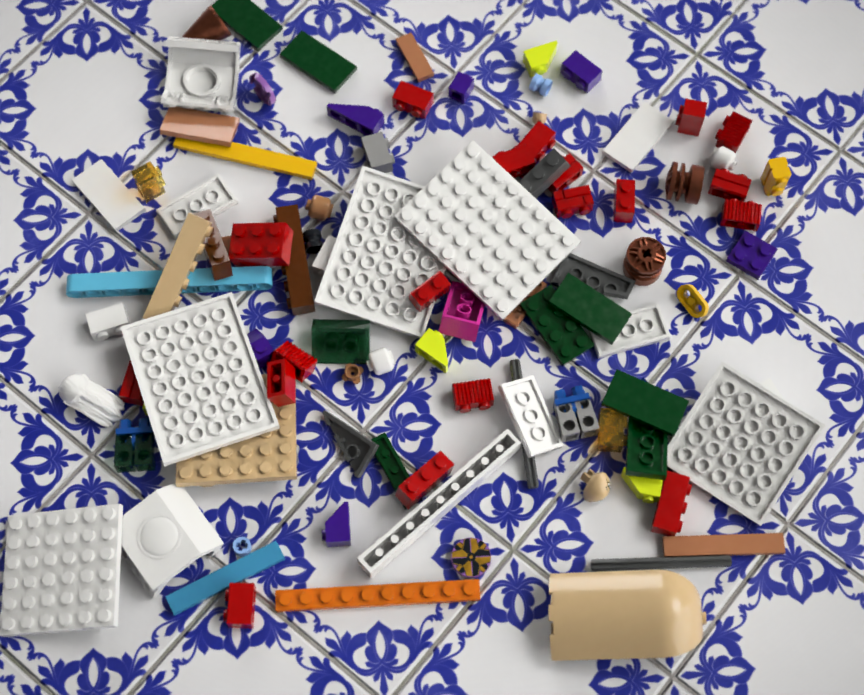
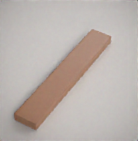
(724, 545)

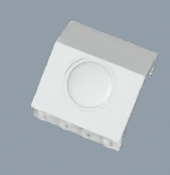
(202, 74)
(165, 537)

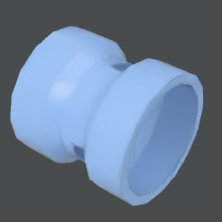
(540, 84)

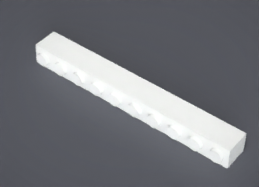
(438, 503)

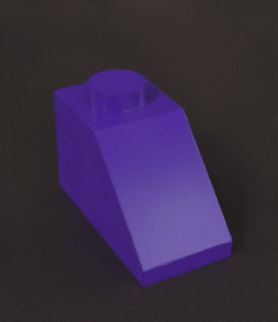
(261, 347)
(338, 528)

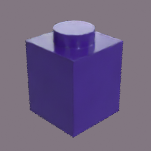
(461, 87)

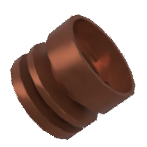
(684, 182)
(641, 269)

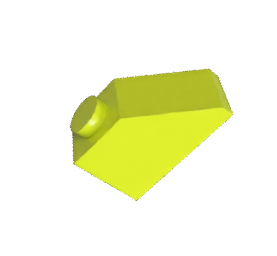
(539, 58)
(433, 349)
(643, 488)

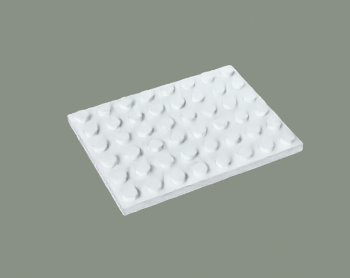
(487, 230)
(378, 259)
(199, 378)

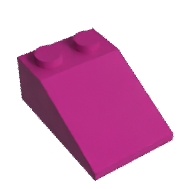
(461, 313)

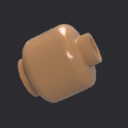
(319, 207)

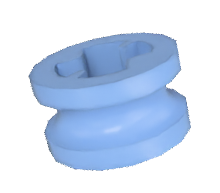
(238, 541)

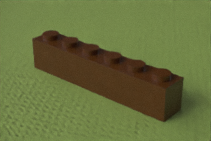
(297, 272)

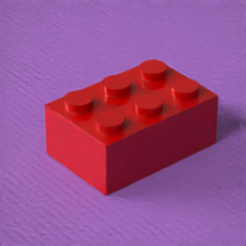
(260, 244)

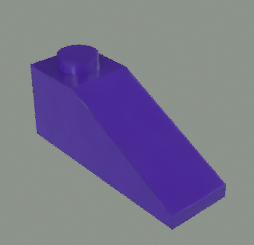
(360, 118)

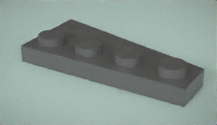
(594, 275)

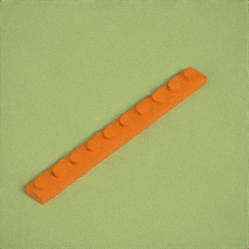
(377, 595)

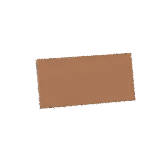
(200, 126)

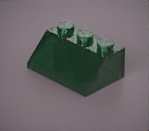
(341, 341)

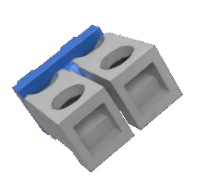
(575, 414)

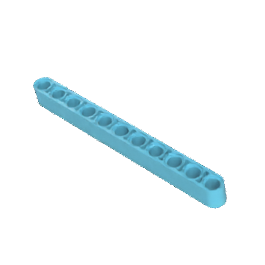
(145, 282)

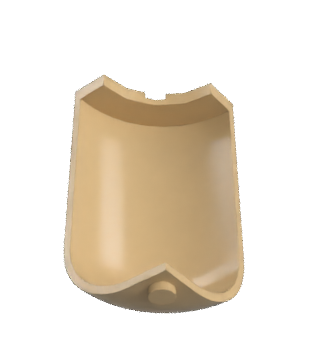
(623, 615)

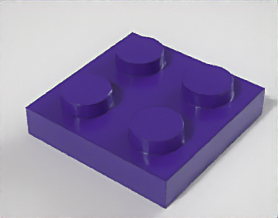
(751, 255)

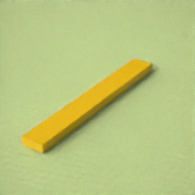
(252, 156)

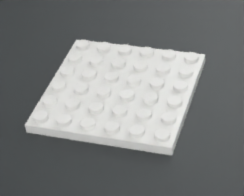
(742, 443)
(62, 571)

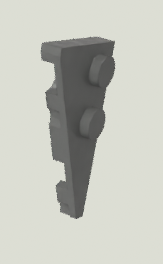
(356, 446)

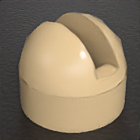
(539, 117)

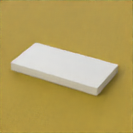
(637, 137)
(211, 194)
(108, 195)
(642, 329)
(530, 416)

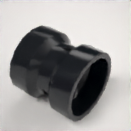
(313, 242)

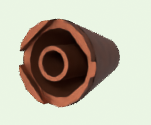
(208, 27)

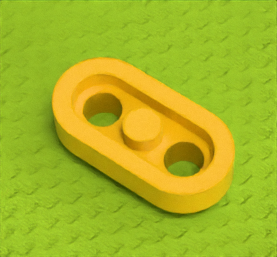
(693, 301)

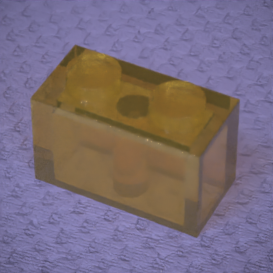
(149, 181)
(611, 431)

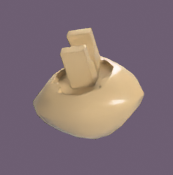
(597, 485)

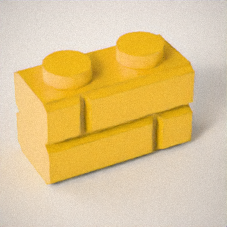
(775, 176)

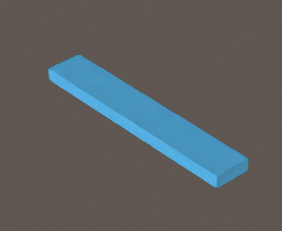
(221, 579)

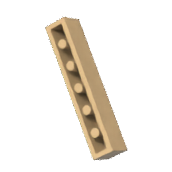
(179, 265)

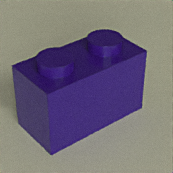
(581, 71)

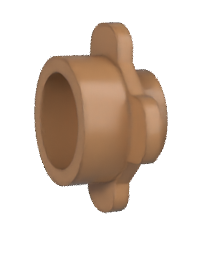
(349, 368)

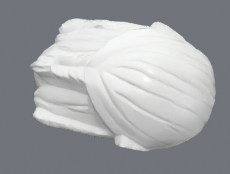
(91, 399)

